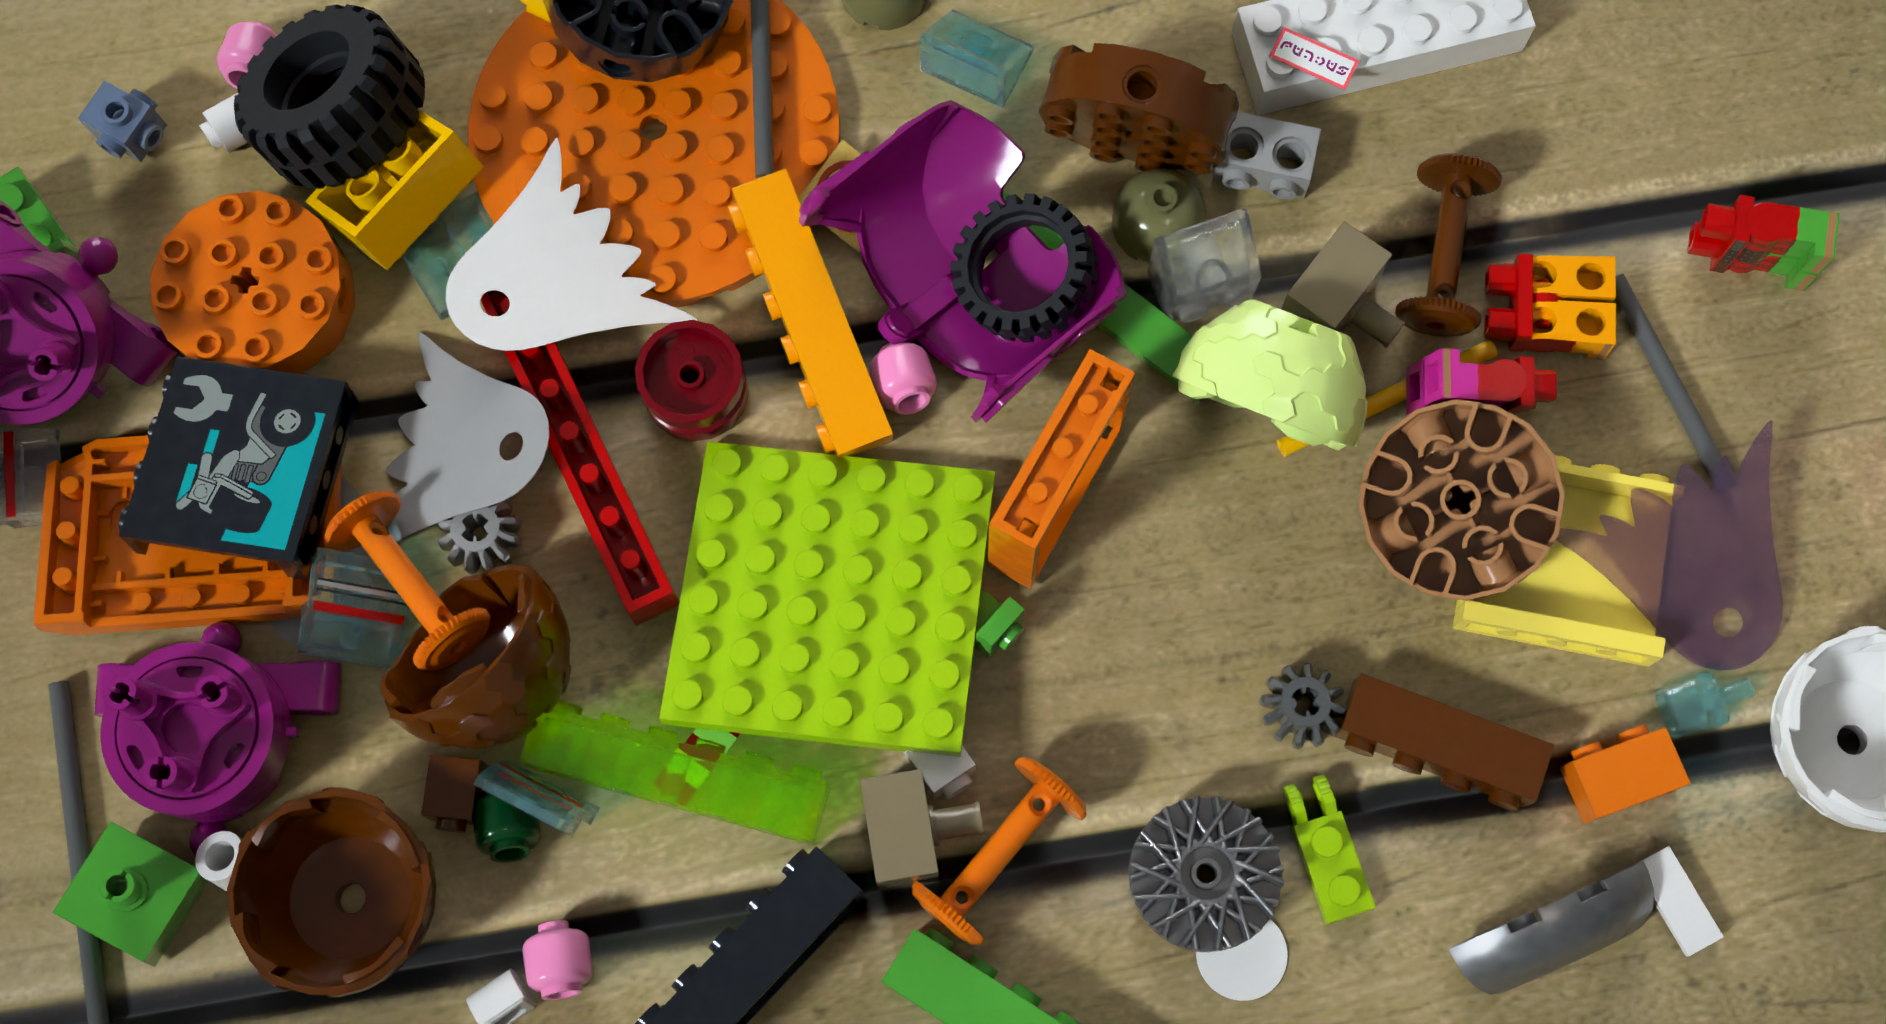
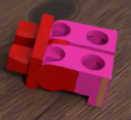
(1504, 383)

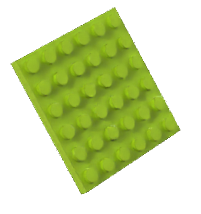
(830, 599)

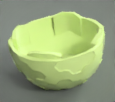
(1279, 368)

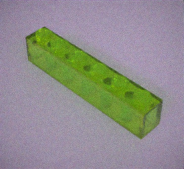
(678, 774)

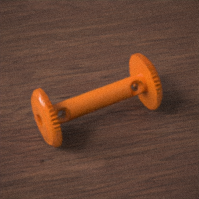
(364, 525)
(1000, 849)

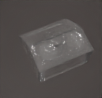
(1205, 266)

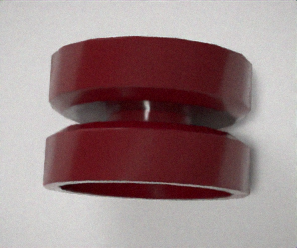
(692, 380)

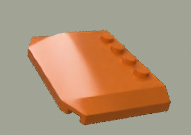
(100, 585)

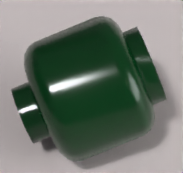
(504, 830)

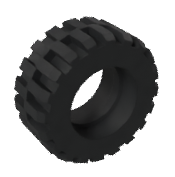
(329, 96)

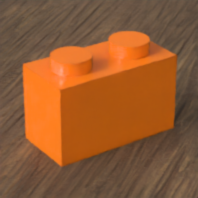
(1624, 774)

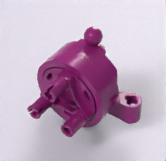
(64, 327)
(204, 727)

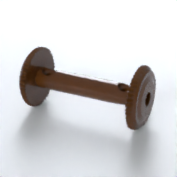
(1452, 176)

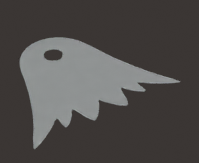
(458, 443)

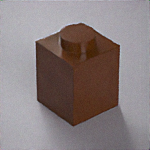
(451, 792)

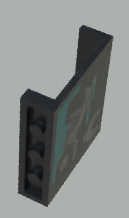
(240, 463)

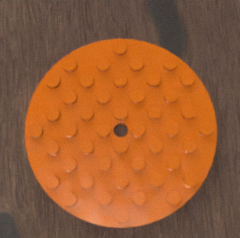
(665, 191)

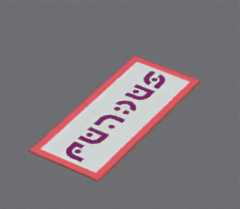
(1314, 58)

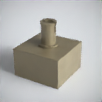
(1340, 284)
(907, 829)

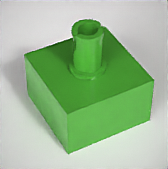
(131, 894)

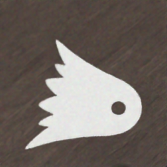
(550, 271)

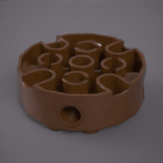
(1138, 108)

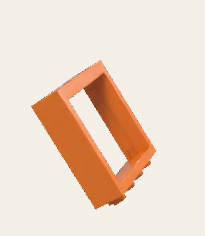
(1059, 469)

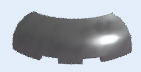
(1563, 934)

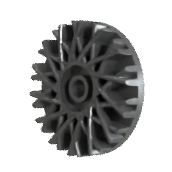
(1199, 913)

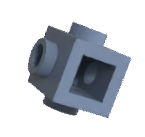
(123, 121)

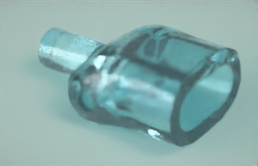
(1699, 703)

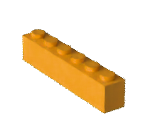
(811, 315)

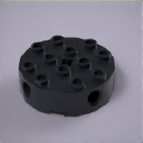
(639, 36)

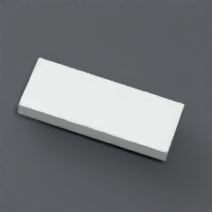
(1680, 903)

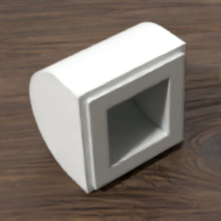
(501, 1000)

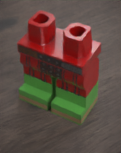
(1766, 239)

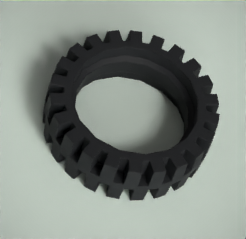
(996, 225)

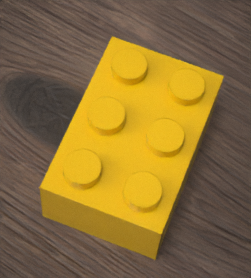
(402, 195)

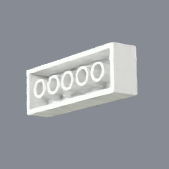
(1387, 36)

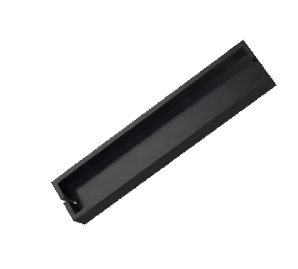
(766, 948)

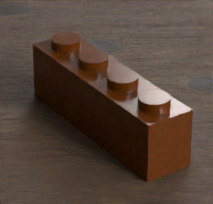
(1444, 742)

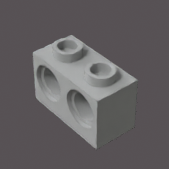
(1268, 142)

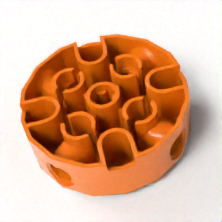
(252, 284)

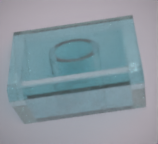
(974, 57)

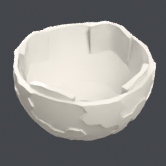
(1821, 693)

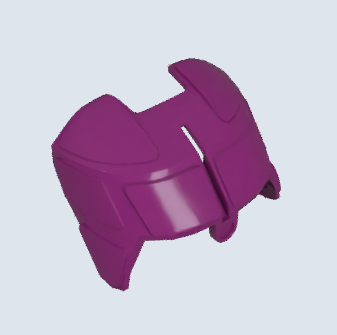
(909, 213)

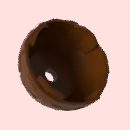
(499, 684)
(292, 884)

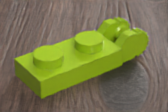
(1328, 855)

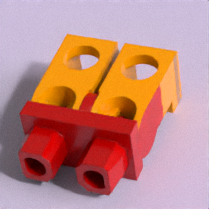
(1554, 304)

